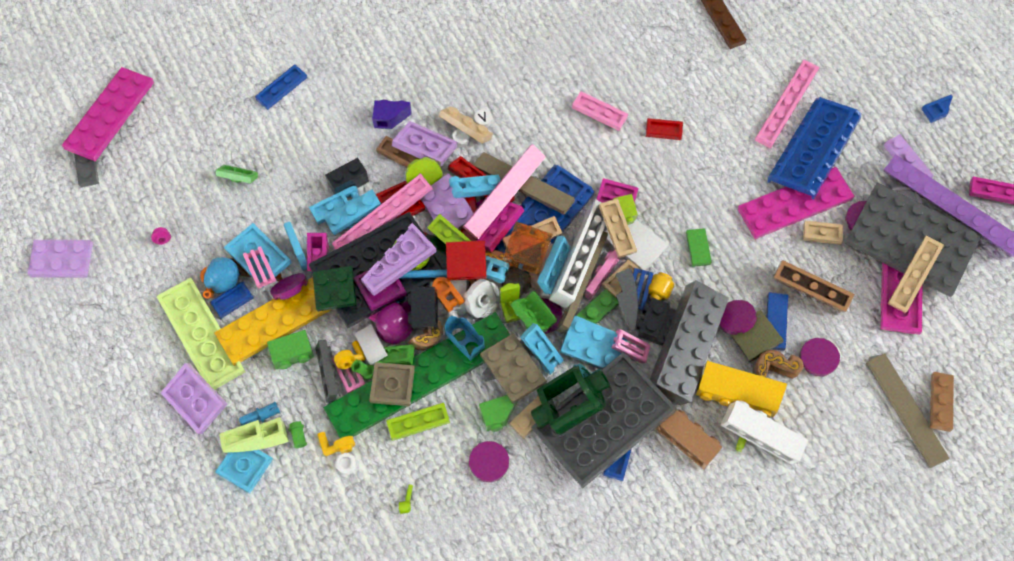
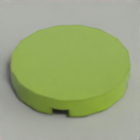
(426, 167)

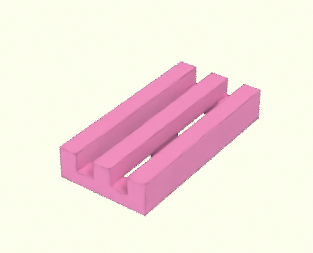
(254, 254)
(619, 343)
(355, 386)

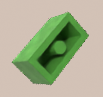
(290, 350)

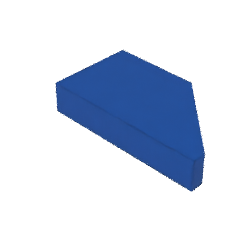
(937, 109)

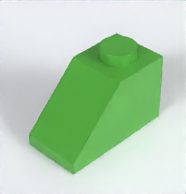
(496, 412)

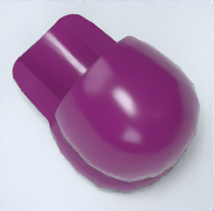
(393, 323)

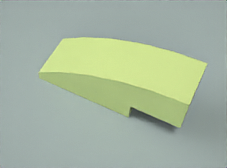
(254, 436)

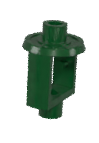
(592, 386)

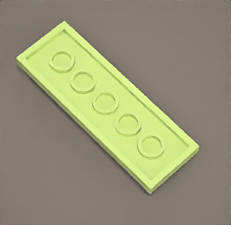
(196, 331)

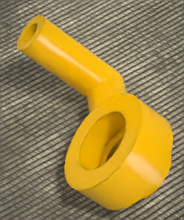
(345, 357)
(341, 445)

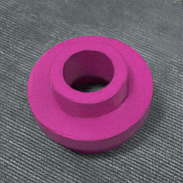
(160, 236)

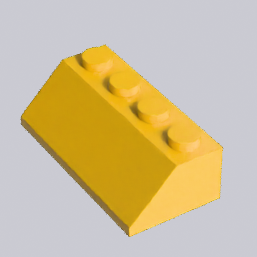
(732, 385)

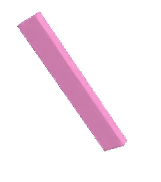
(787, 104)
(504, 191)
(387, 211)

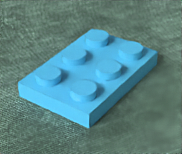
(251, 239)
(590, 343)

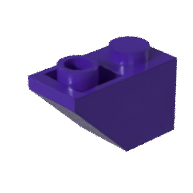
(390, 113)

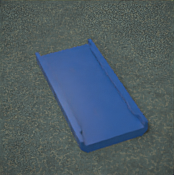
(815, 146)
(536, 212)

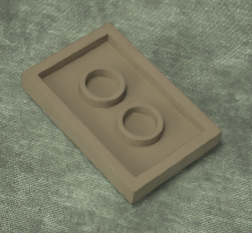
(513, 368)

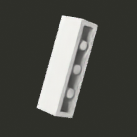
(764, 432)

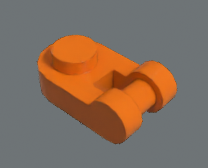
(444, 289)

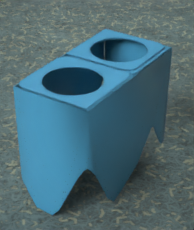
(453, 323)

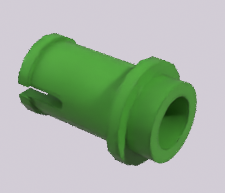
(365, 370)
(296, 430)

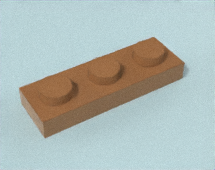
(942, 401)

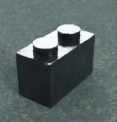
(347, 175)
(423, 308)

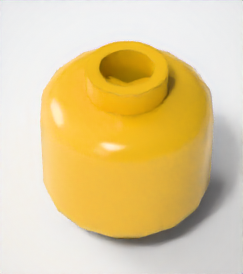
(661, 286)

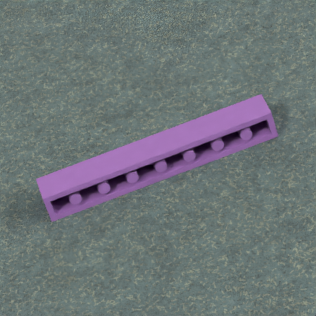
(951, 204)

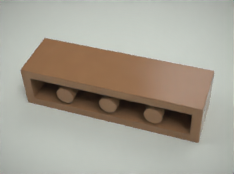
(813, 286)
(690, 438)

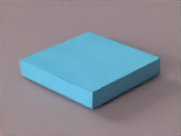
(296, 245)
(244, 468)

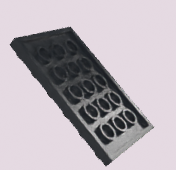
(363, 254)

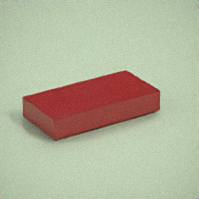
(664, 129)

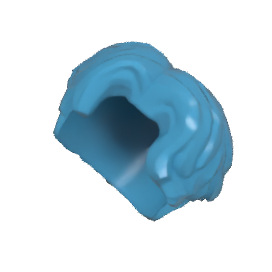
(221, 275)

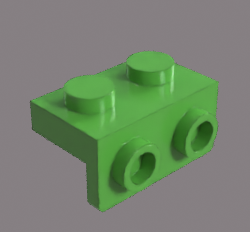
(534, 310)

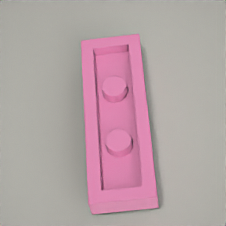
(599, 111)
(601, 273)

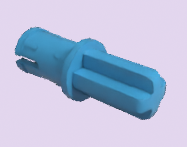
(260, 414)

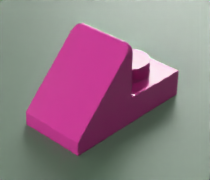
(316, 247)

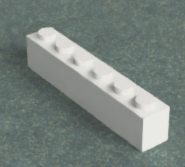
(579, 257)

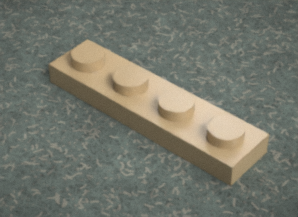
(915, 274)

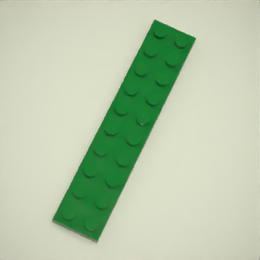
(433, 370)

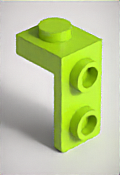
(508, 294)

